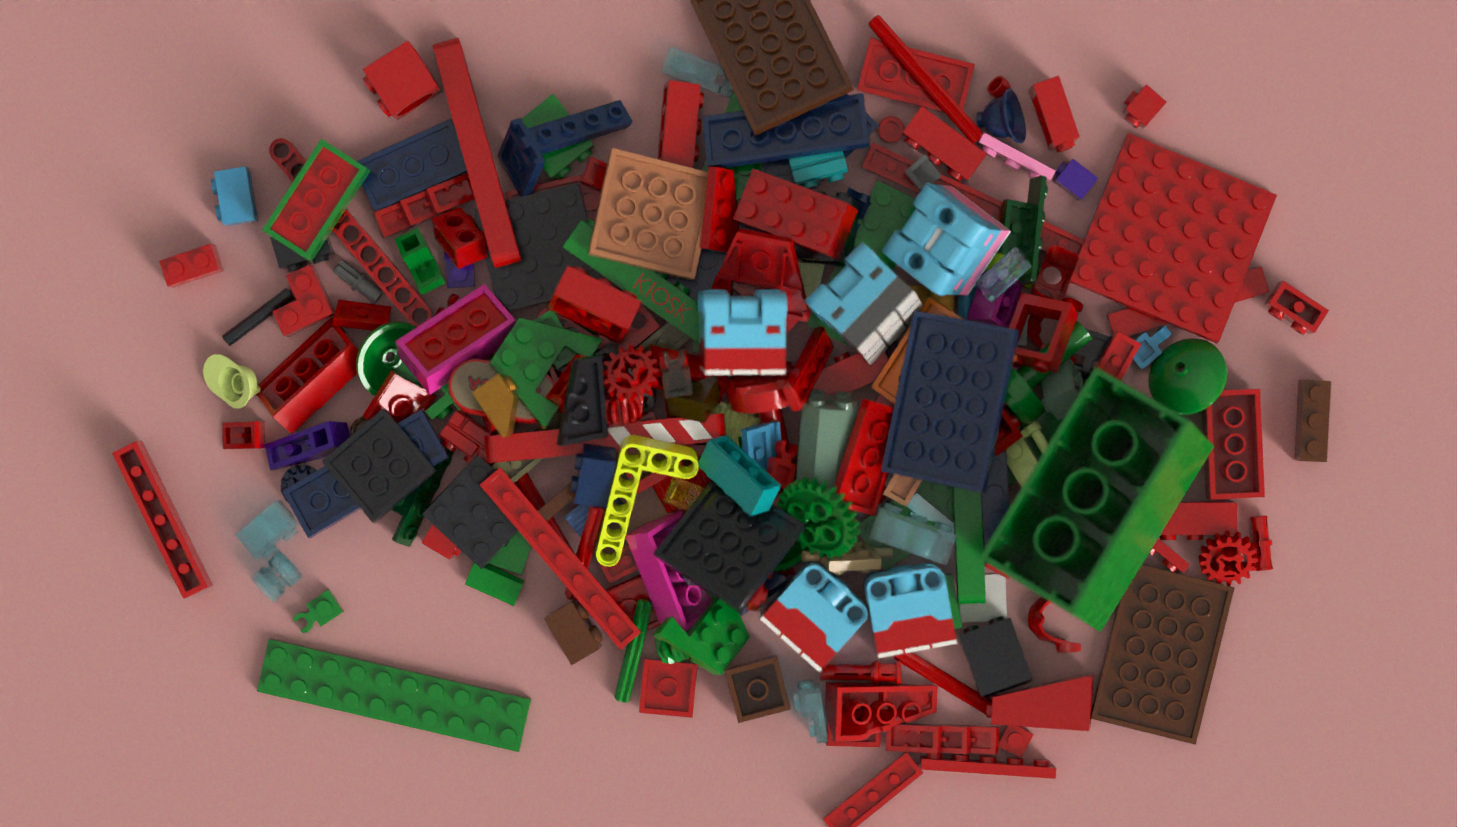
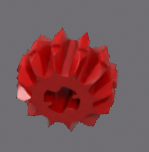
(624, 412)

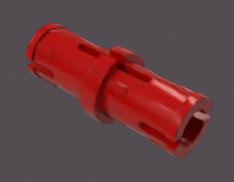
(1262, 542)

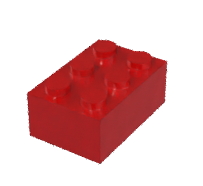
(594, 304)

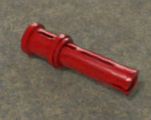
(874, 672)

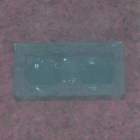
(1003, 274)

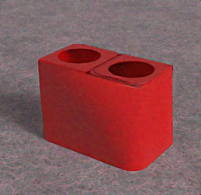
(1061, 260)

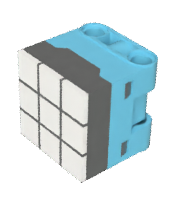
(865, 304)

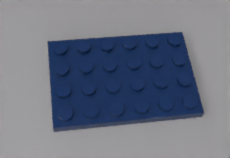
(950, 401)

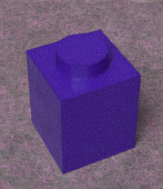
(1074, 179)

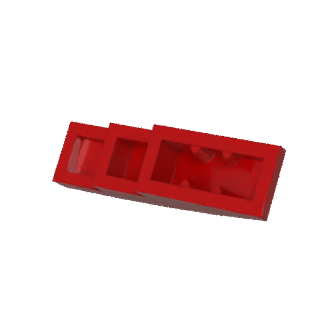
(424, 206)
(943, 739)

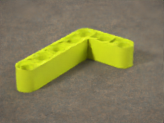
(627, 488)

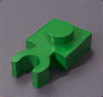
(322, 610)

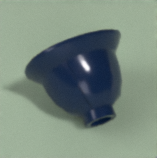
(1003, 117)

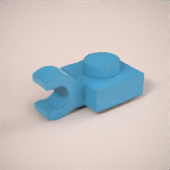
(1149, 346)

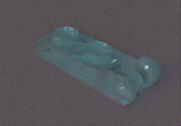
(696, 70)

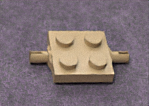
(860, 557)

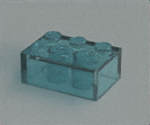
(912, 533)

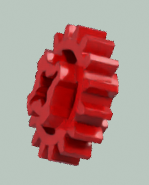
(617, 375)
(1228, 558)

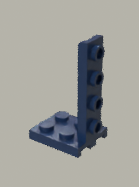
(524, 146)

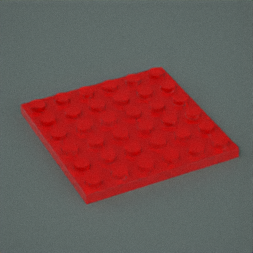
(1172, 238)

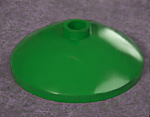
(371, 358)
(1194, 386)

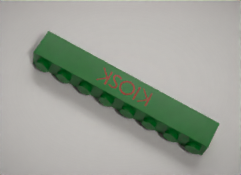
(649, 286)

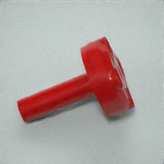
(760, 395)

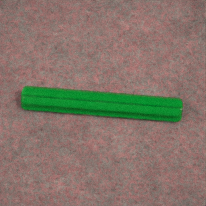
(633, 652)

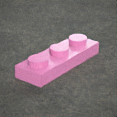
(1014, 158)

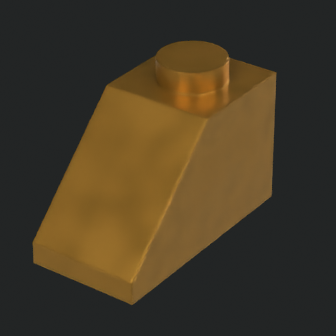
(499, 402)

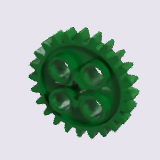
(825, 516)

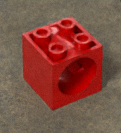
(400, 81)

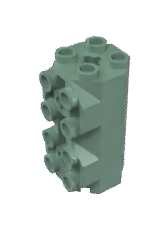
(824, 435)

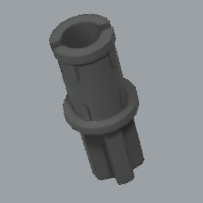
(358, 281)

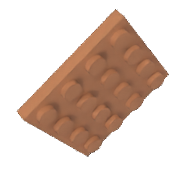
(650, 214)

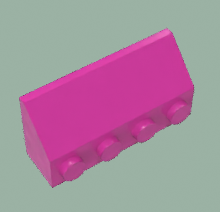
(665, 586)

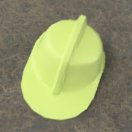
(230, 381)

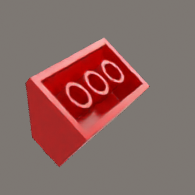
(310, 376)

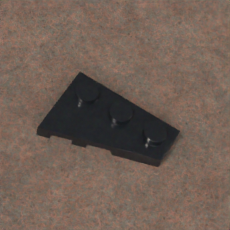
(584, 404)

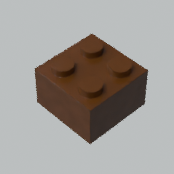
(574, 631)
(757, 688)

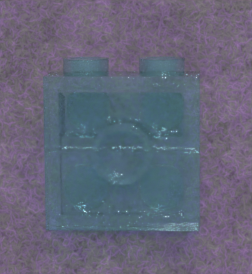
(809, 702)

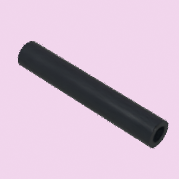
(257, 317)

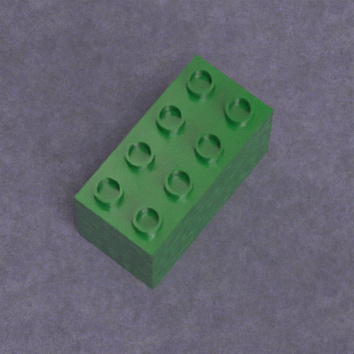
(1098, 499)

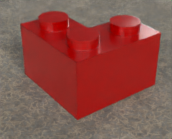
(311, 302)

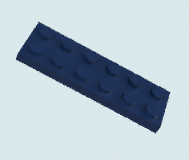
(825, 129)
(323, 501)

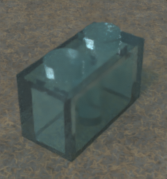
(268, 530)

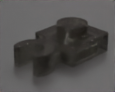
(676, 377)

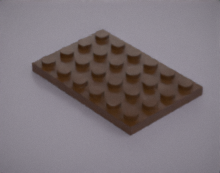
(773, 57)
(1162, 654)

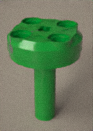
(1019, 396)

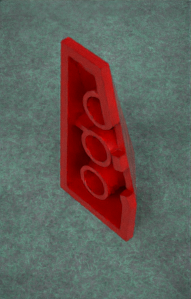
(865, 709)

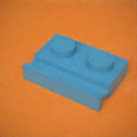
(760, 441)

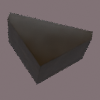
(696, 406)

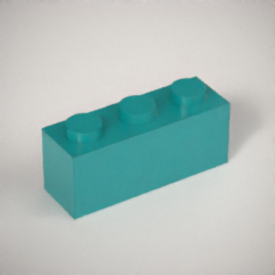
(738, 475)

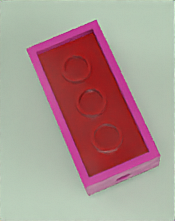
(459, 333)

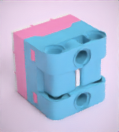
(946, 241)

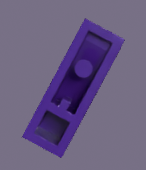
(306, 445)

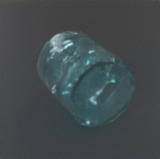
(269, 583)

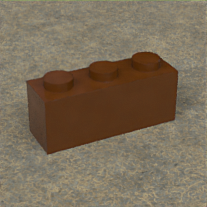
(1312, 420)

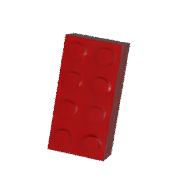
(795, 213)
(1236, 461)

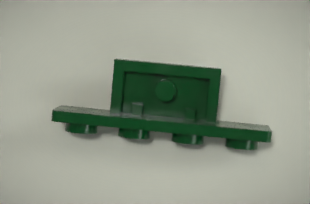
(1025, 225)
(415, 504)

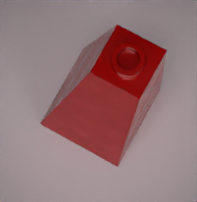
(1050, 705)

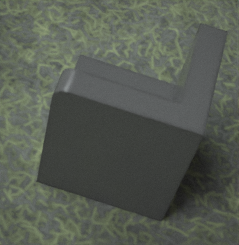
(922, 172)

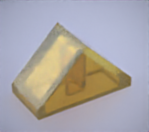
(682, 493)

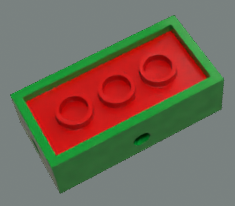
(316, 200)

